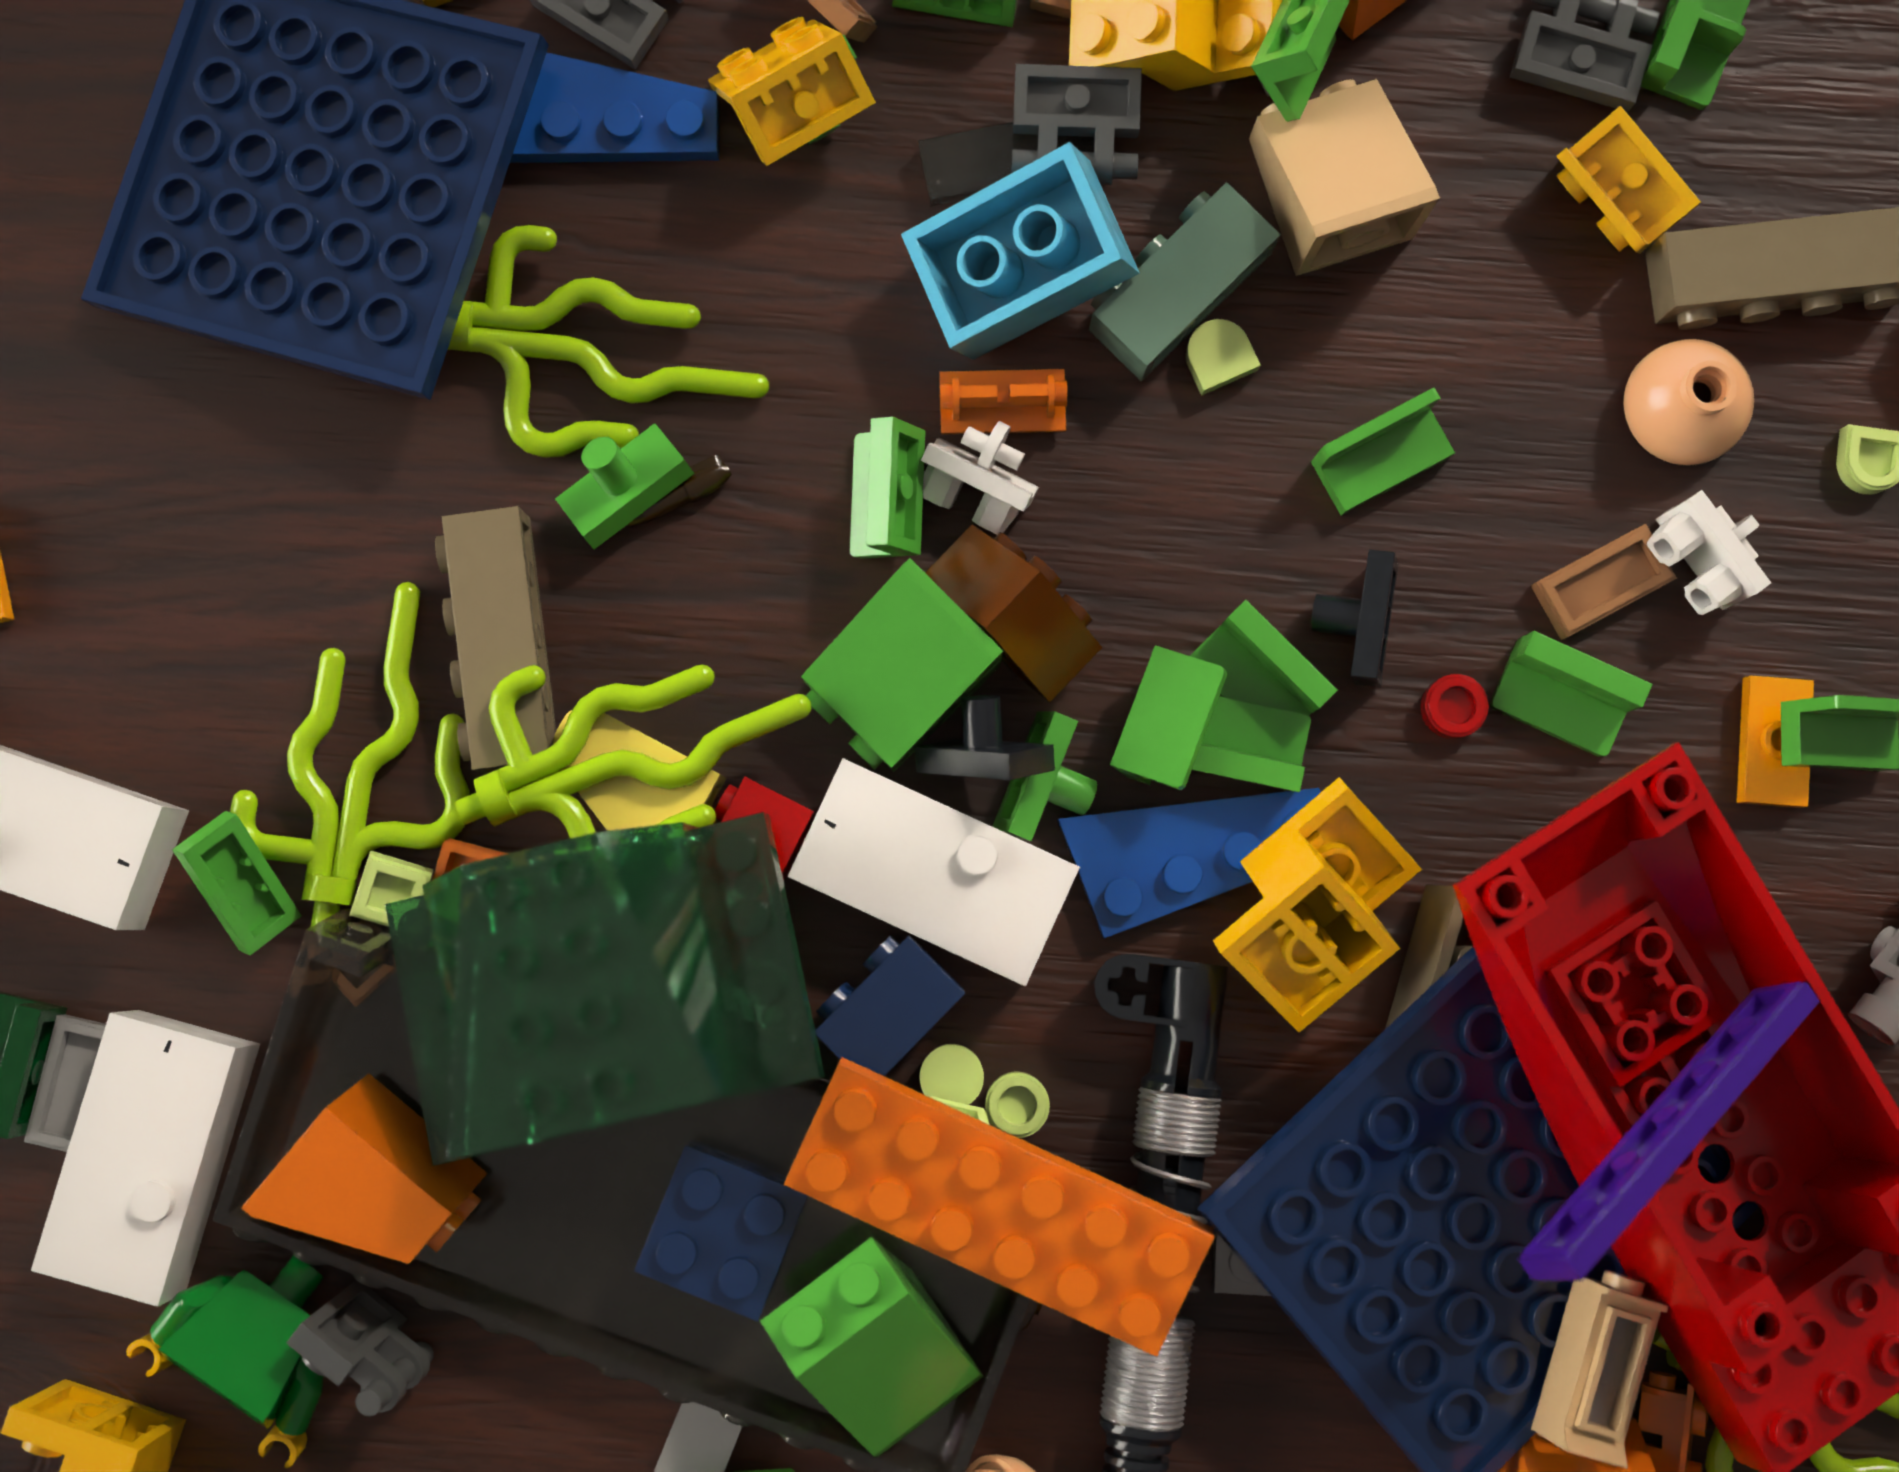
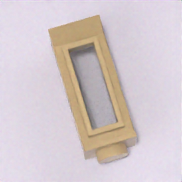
(1598, 1367)

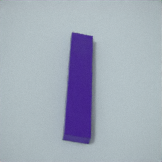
(1666, 1133)

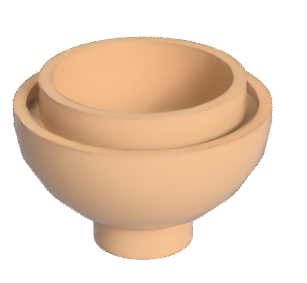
(1670, 417)

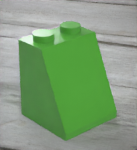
(901, 667)
(872, 1347)

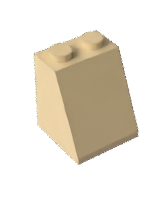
(1342, 176)

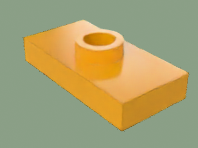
(1760, 768)

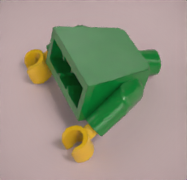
(235, 1343)

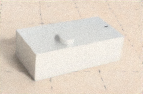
(82, 842)
(933, 872)
(145, 1157)

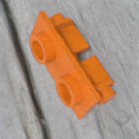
(1019, 398)
(1677, 1417)

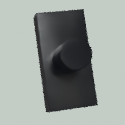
(1363, 618)
(982, 748)

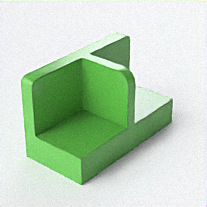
(1693, 48)

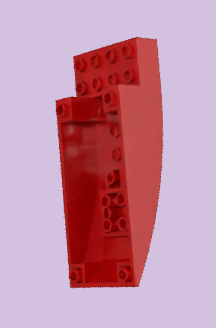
(1612, 965)

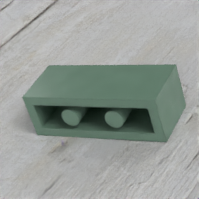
(1182, 279)

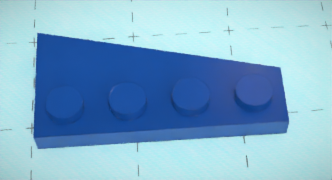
(615, 116)
(1172, 855)

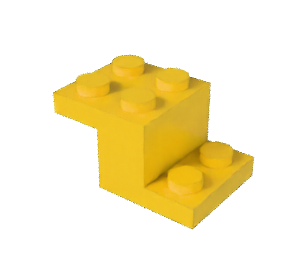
(1171, 40)
(1317, 920)
(94, 1430)

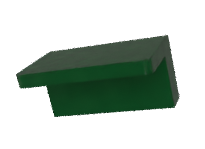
(24, 1042)

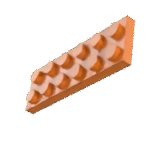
(1000, 1207)

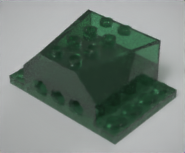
(601, 984)

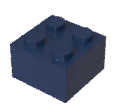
(889, 1008)
(722, 1230)

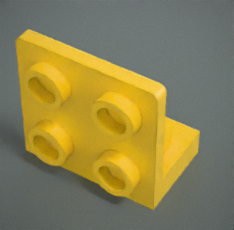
(792, 87)

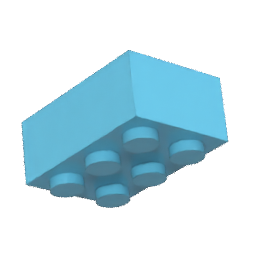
(1020, 252)

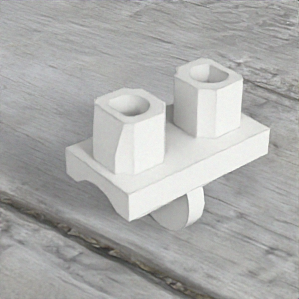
(953, 466)
(1712, 549)

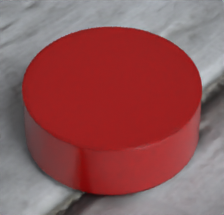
(1454, 706)

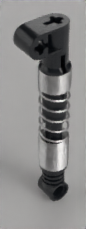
(1141, 1390)

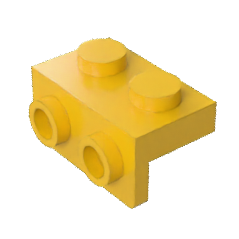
(1627, 182)

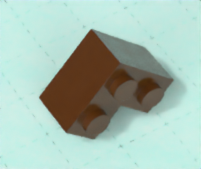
(1018, 609)

